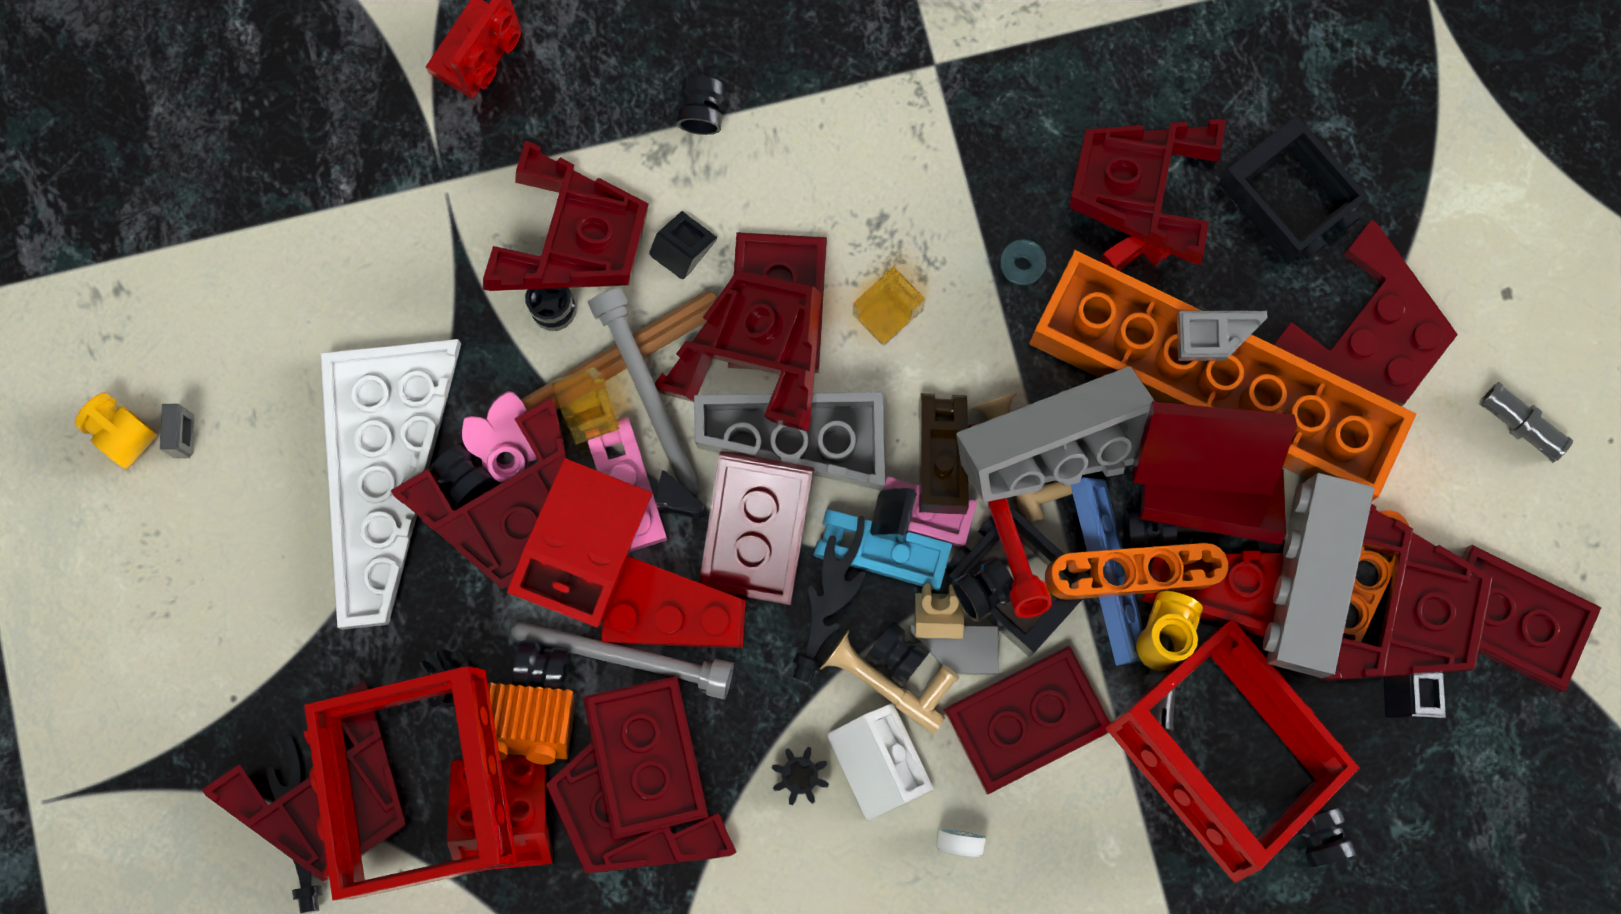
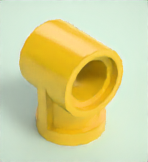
(114, 429)
(1178, 619)

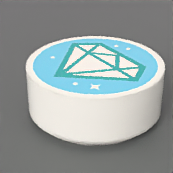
(960, 842)

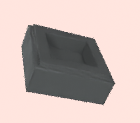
(176, 431)

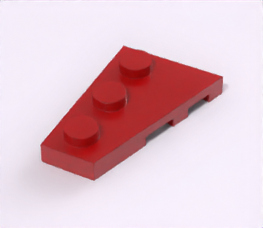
(1240, 596)
(671, 610)

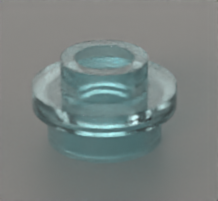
(1026, 249)

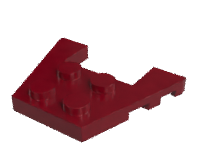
(1125, 179)
(589, 236)
(762, 327)
(1394, 334)
(499, 522)
(1430, 611)
(583, 812)
(292, 818)

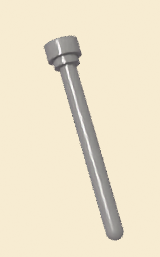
(611, 311)
(711, 676)

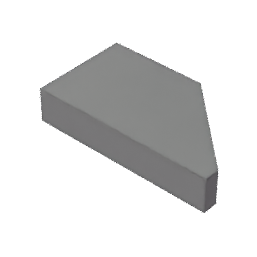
(1214, 333)
(971, 655)

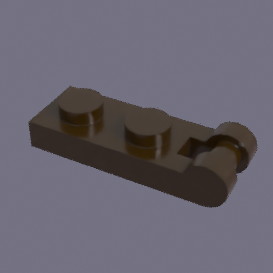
(941, 475)

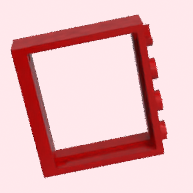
(482, 768)
(1190, 791)

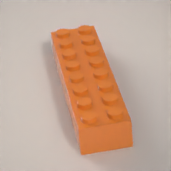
(1115, 322)

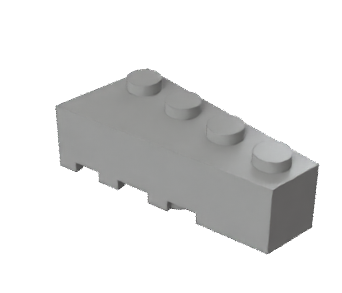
(1058, 438)
(840, 444)
(1317, 574)

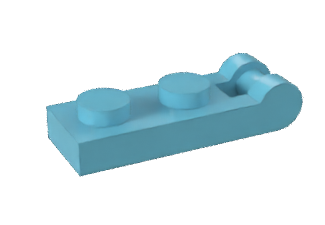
(915, 560)

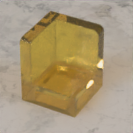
(888, 306)
(585, 405)

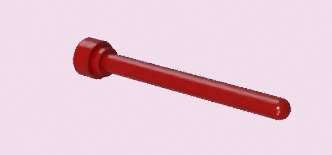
(1028, 593)

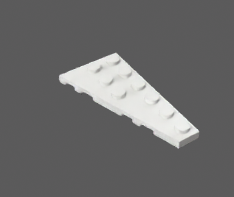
(379, 433)

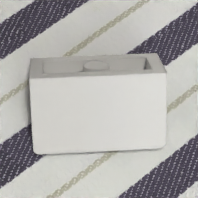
(880, 761)

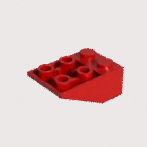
(580, 543)

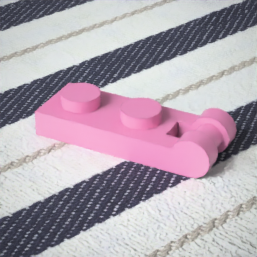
(631, 470)

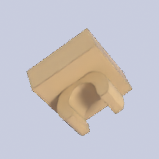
(938, 615)

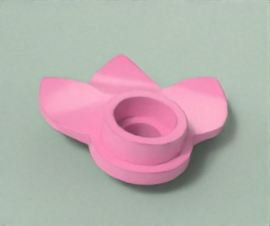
(499, 434)

